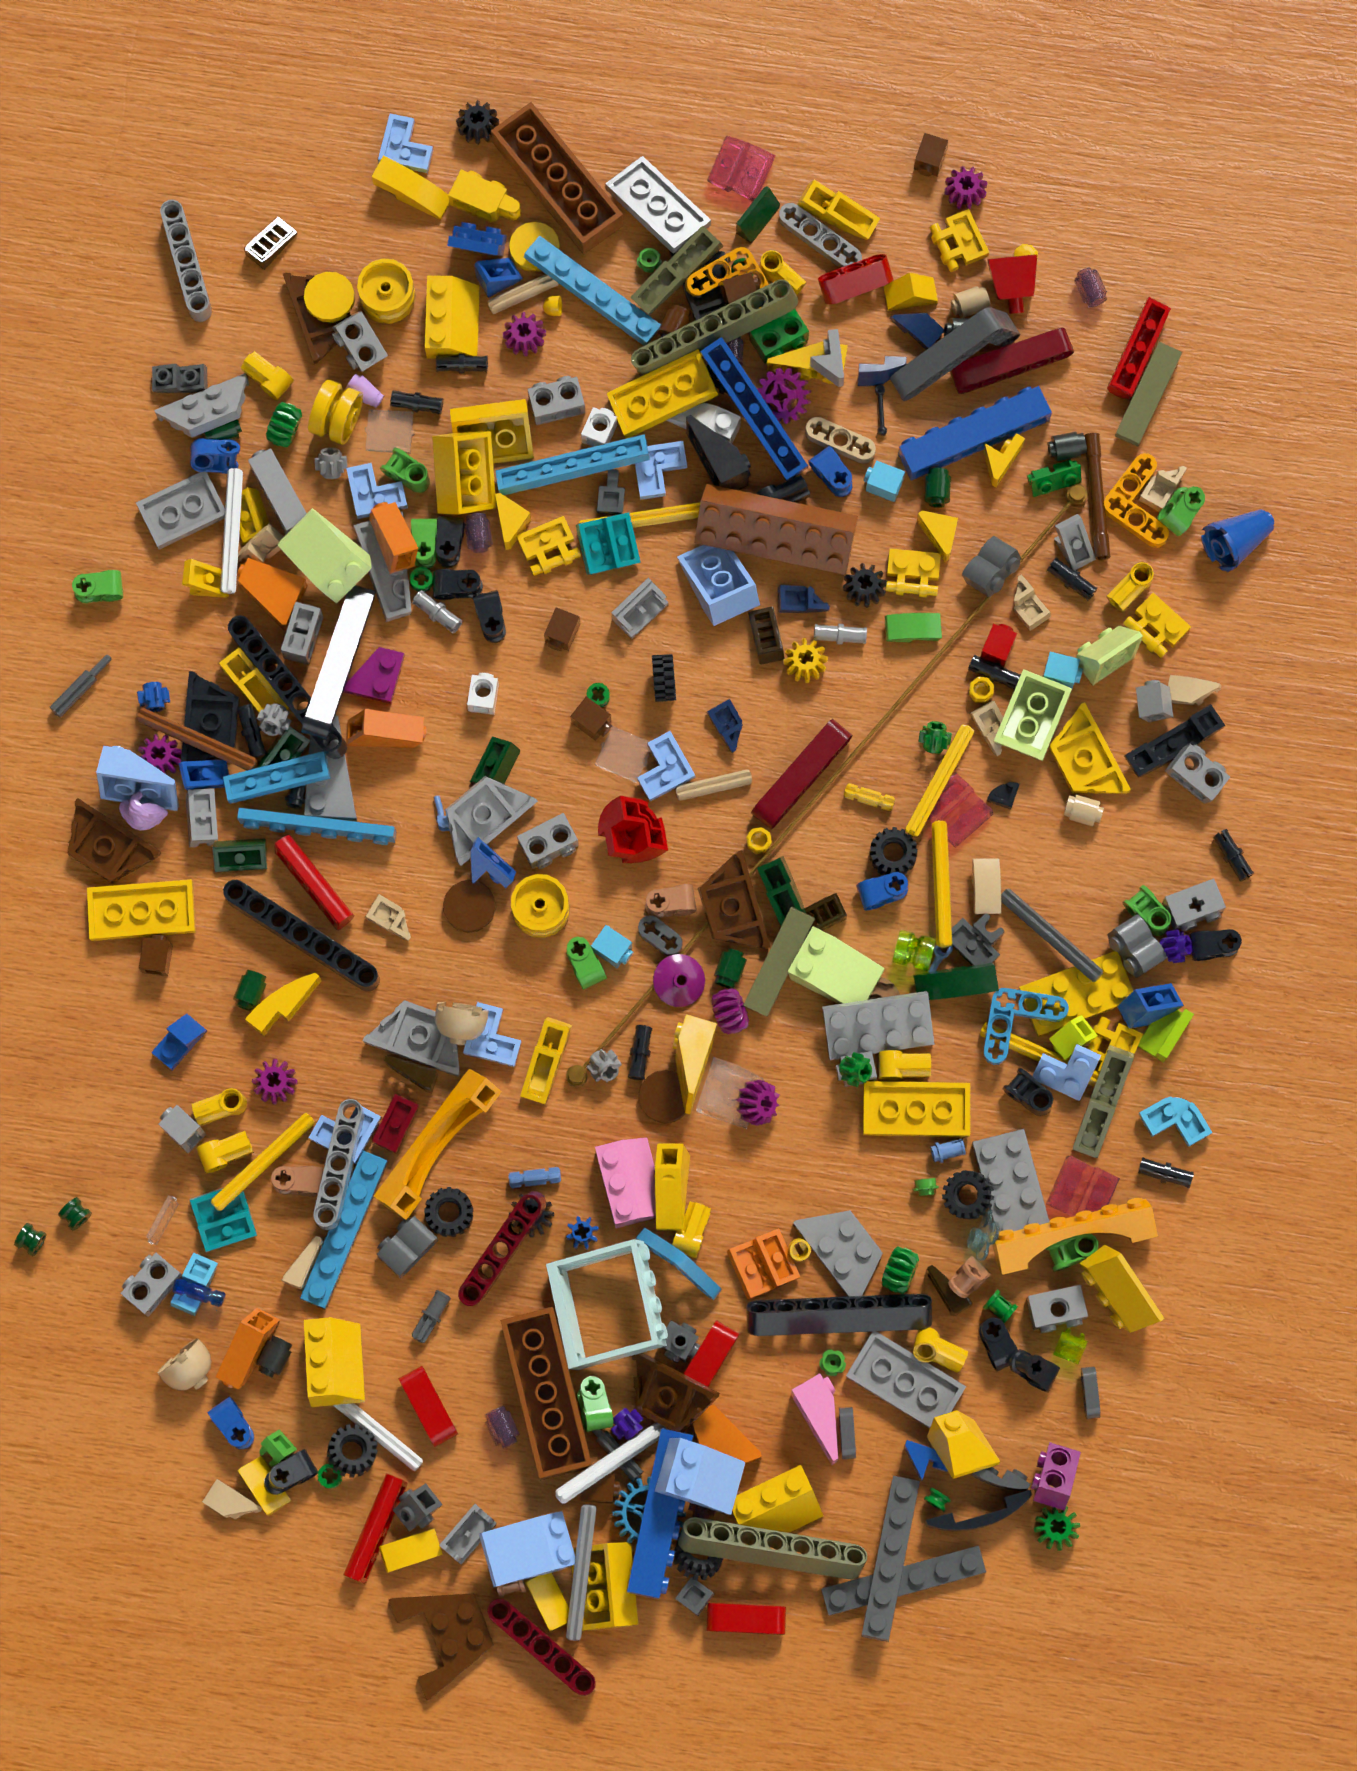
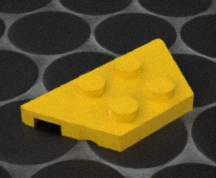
(1086, 757)

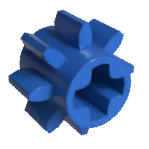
(153, 696)
(578, 1240)

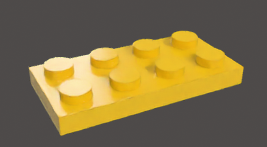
(662, 394)
(141, 910)
(1080, 992)
(916, 1109)

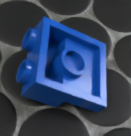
(486, 241)

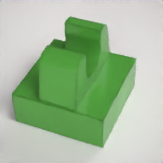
(278, 1447)

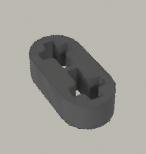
(664, 931)
(1090, 1392)
(847, 1433)

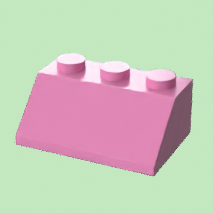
(628, 1180)

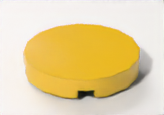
(524, 237)
(329, 296)

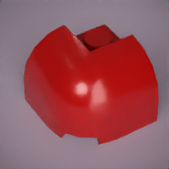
(632, 830)

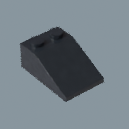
(719, 457)

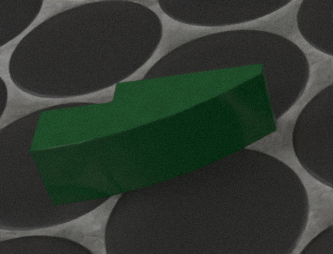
(780, 888)
(958, 981)

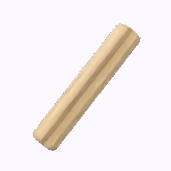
(521, 293)
(713, 785)

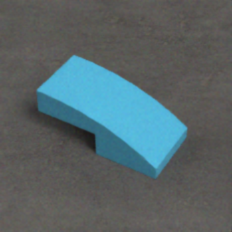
(198, 1271)

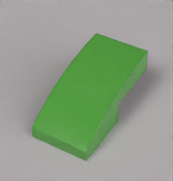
(913, 626)

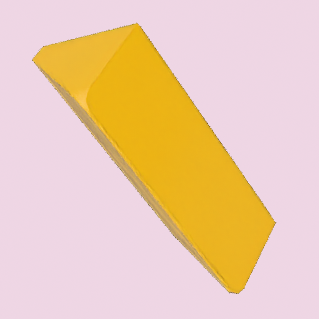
(252, 515)
(254, 1476)
(549, 1600)

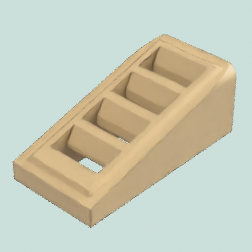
(301, 1269)

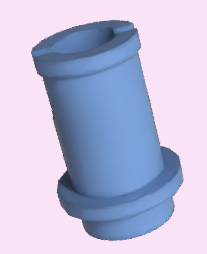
(947, 1150)

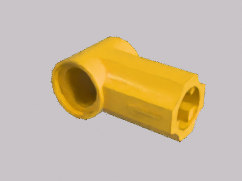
(782, 272)
(271, 379)
(1130, 587)
(895, 1065)
(217, 1108)
(217, 1154)
(691, 1237)
(938, 1350)

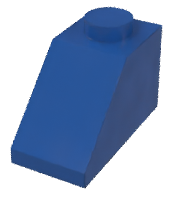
(1149, 1005)

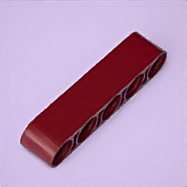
(1012, 360)
(801, 774)
(493, 1257)
(528, 1643)

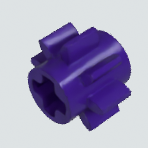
(1176, 946)
(627, 1424)

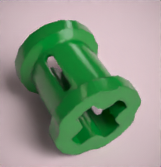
(1000, 1306)

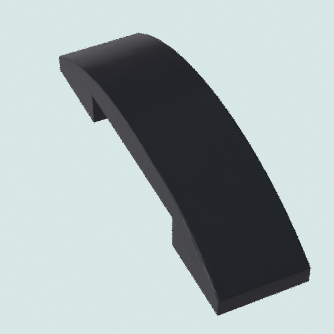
(1167, 746)
(947, 1522)

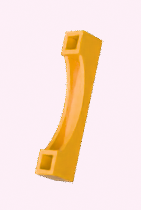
(404, 1184)
(1018, 1247)

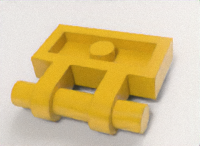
(966, 237)
(545, 539)
(916, 566)
(1162, 620)
(1122, 1038)

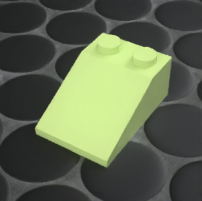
(325, 555)
(1108, 653)
(1033, 715)
(834, 969)

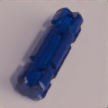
(199, 1292)

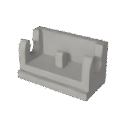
(639, 608)
(201, 817)
(465, 1534)

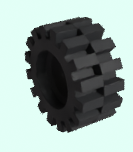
(663, 677)
(893, 836)
(983, 1194)
(448, 1228)
(352, 1435)
(696, 1566)

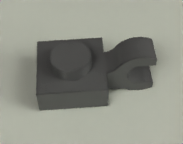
(611, 496)

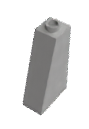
(277, 489)

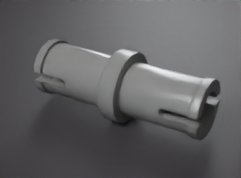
(437, 611)
(840, 634)

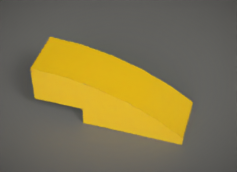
(410, 187)
(838, 210)
(249, 680)
(283, 1003)
(546, 1060)

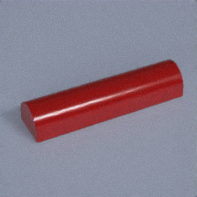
(1138, 349)
(313, 882)
(375, 1529)

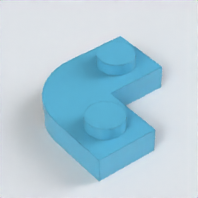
(1178, 1112)

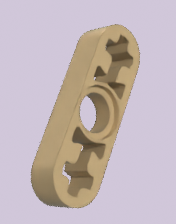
(860, 441)

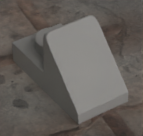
(830, 363)
(1074, 542)

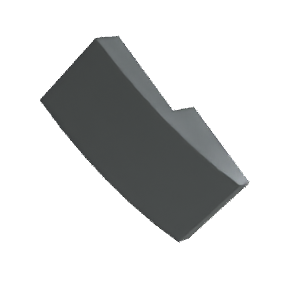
(178, 379)
(1010, 1480)

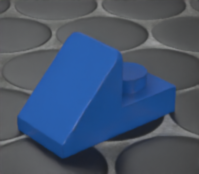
(203, 774)
(485, 859)
(179, 1041)
(919, 1457)

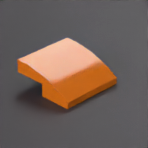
(763, 1264)

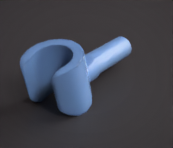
(441, 819)
(939, 956)

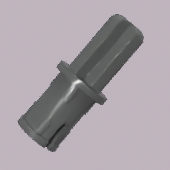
(430, 1316)

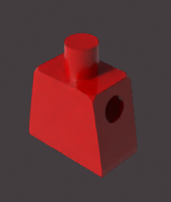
(1014, 279)

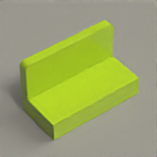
(1164, 1034)

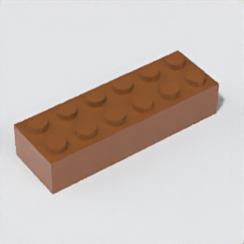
(557, 178)
(775, 529)
(546, 1393)

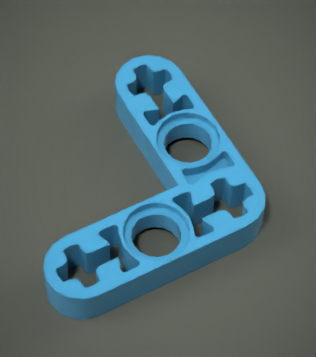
(1007, 1014)
(681, 1262)

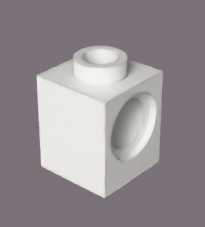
(593, 437)
(483, 704)

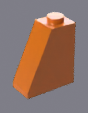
(393, 537)
(272, 589)
(385, 729)
(246, 1348)
(719, 1433)

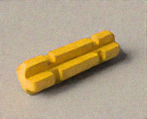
(869, 797)

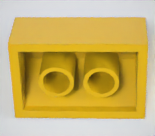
(451, 317)
(507, 424)
(464, 472)
(1120, 1290)
(333, 1362)
(779, 1503)
(606, 1595)

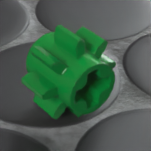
(935, 737)
(855, 1069)

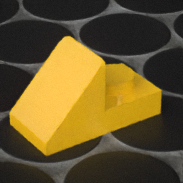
(1000, 463)
(202, 579)

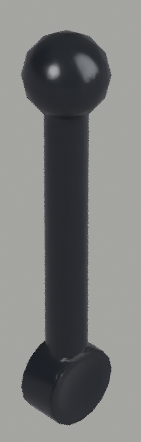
(880, 390)

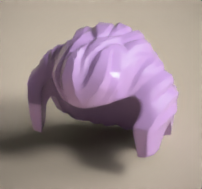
(141, 815)

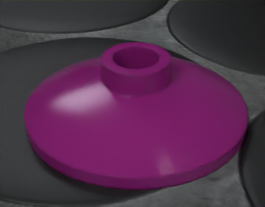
(666, 983)

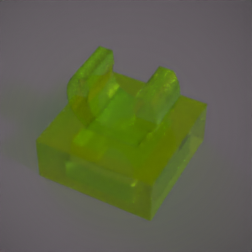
(1070, 1346)

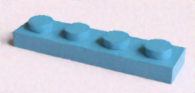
(276, 777)

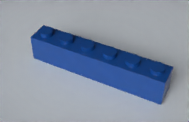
(754, 409)
(971, 433)
(656, 1531)

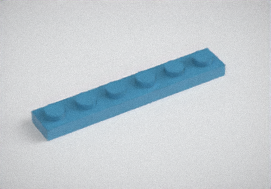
(592, 291)
(572, 465)
(326, 827)
(341, 1239)

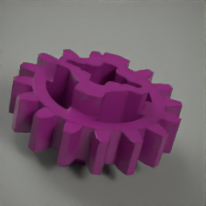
(781, 386)

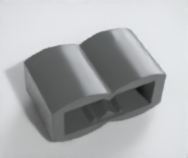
(991, 566)
(1136, 946)
(406, 1246)

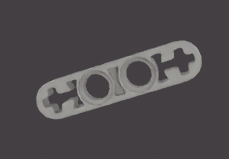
(817, 240)

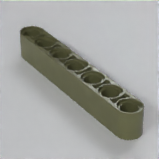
(722, 320)
(759, 1551)

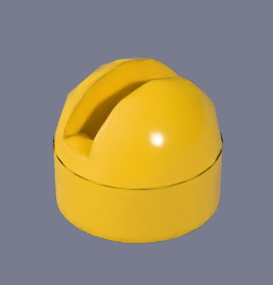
(553, 306)
(805, 1247)

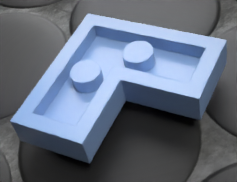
(398, 147)
(662, 458)
(368, 494)
(672, 768)
(491, 1045)
(1071, 1077)
(324, 1128)

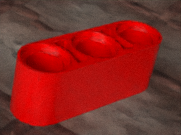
(855, 279)
(712, 1353)
(428, 1406)
(746, 1618)

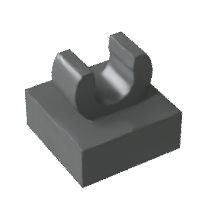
(694, 1596)

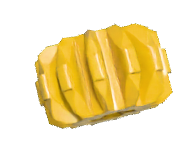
(800, 653)

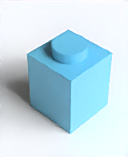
(884, 480)
(1063, 669)
(612, 947)

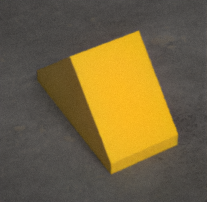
(910, 291)
(512, 519)
(939, 530)

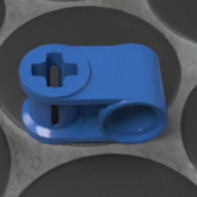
(212, 456)
(830, 468)
(879, 891)
(229, 1420)

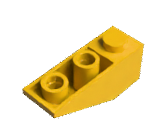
(800, 361)
(671, 1185)

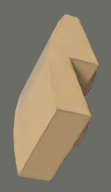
(986, 885)

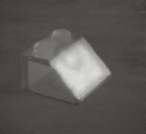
(722, 1090)

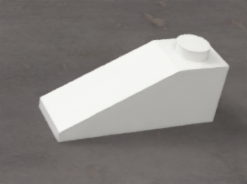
(716, 418)

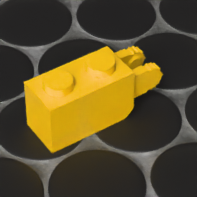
(482, 197)

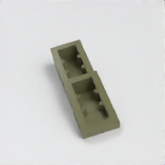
(673, 274)
(1148, 394)
(778, 961)
(1103, 1101)

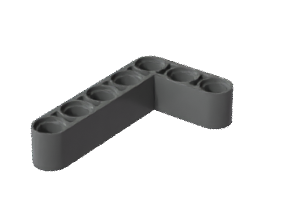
(979, 330)

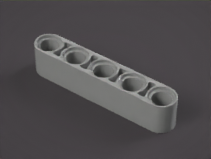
(181, 250)
(337, 1151)

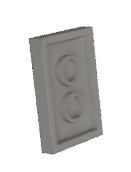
(181, 509)

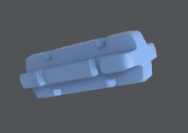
(534, 1177)

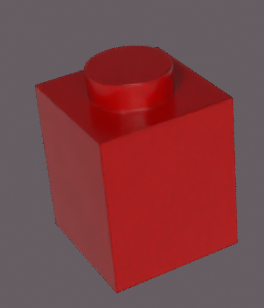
(999, 644)

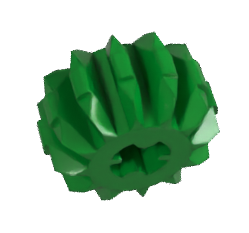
(284, 424)
(900, 1270)
(1056, 1537)

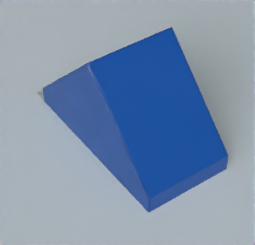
(496, 275)

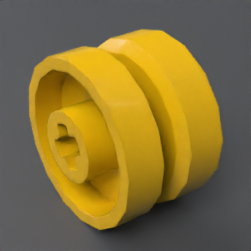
(386, 291)
(335, 412)
(550, 894)

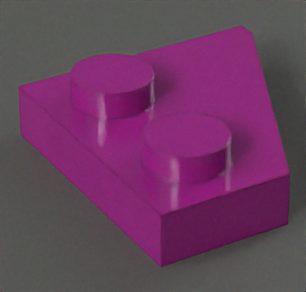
(377, 676)

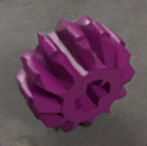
(956, 184)
(523, 325)
(163, 747)
(730, 1011)
(284, 1077)
(757, 1102)

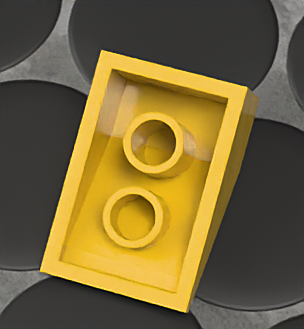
(693, 1046)

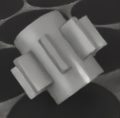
(331, 463)
(274, 719)
(604, 1065)

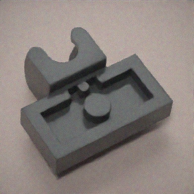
(976, 942)

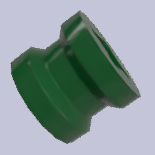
(74, 1214)
(30, 1239)

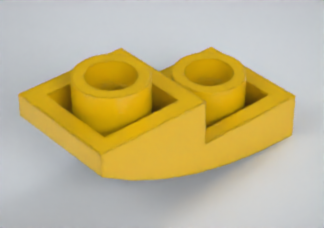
(410, 1550)

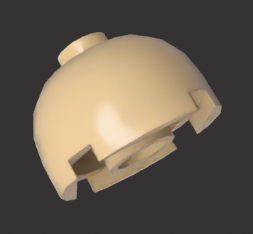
(460, 1021)
(188, 1367)

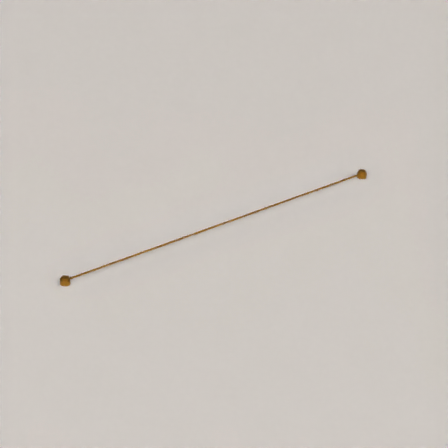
(1076, 497)

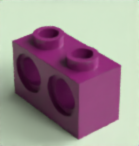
(1057, 1476)

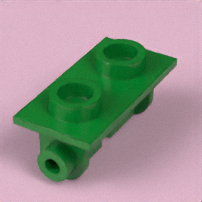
(1064, 475)

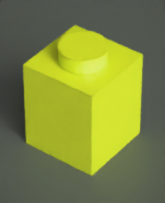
(1073, 1033)

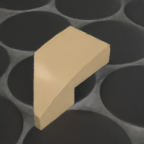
(1161, 488)
(262, 545)
(1028, 606)
(1190, 690)
(988, 720)
(388, 916)
(229, 1502)

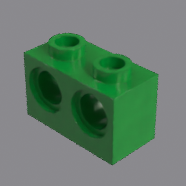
(776, 332)

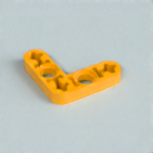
(750, 266)
(1126, 500)

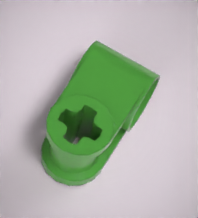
(403, 467)
(1182, 509)
(425, 535)
(101, 586)
(1147, 906)
(586, 967)
(1070, 1251)
(595, 1408)

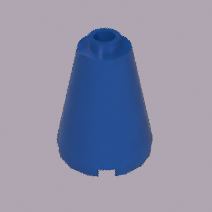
(1236, 537)

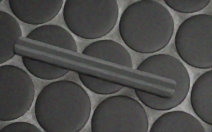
(1051, 935)

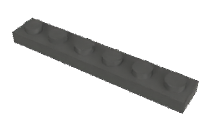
(890, 1559)
(914, 1578)

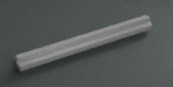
(581, 1572)

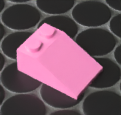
(817, 1406)

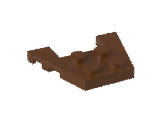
(457, 1631)

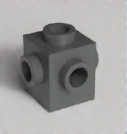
(685, 1333)
(417, 1507)

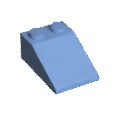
(719, 582)
(125, 773)
(700, 1475)
(528, 1549)

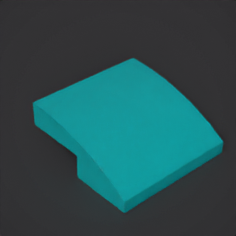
(608, 543)
(223, 1226)

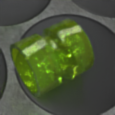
(914, 950)

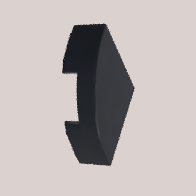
(1004, 794)

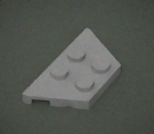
(206, 408)
(484, 814)
(414, 1035)
(842, 1248)

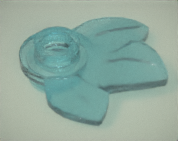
(984, 1236)

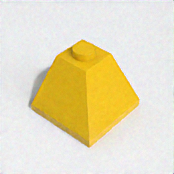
(961, 1444)

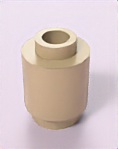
(970, 302)
(1083, 810)

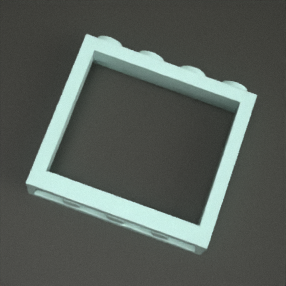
(566, 1310)

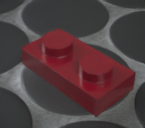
(395, 1123)

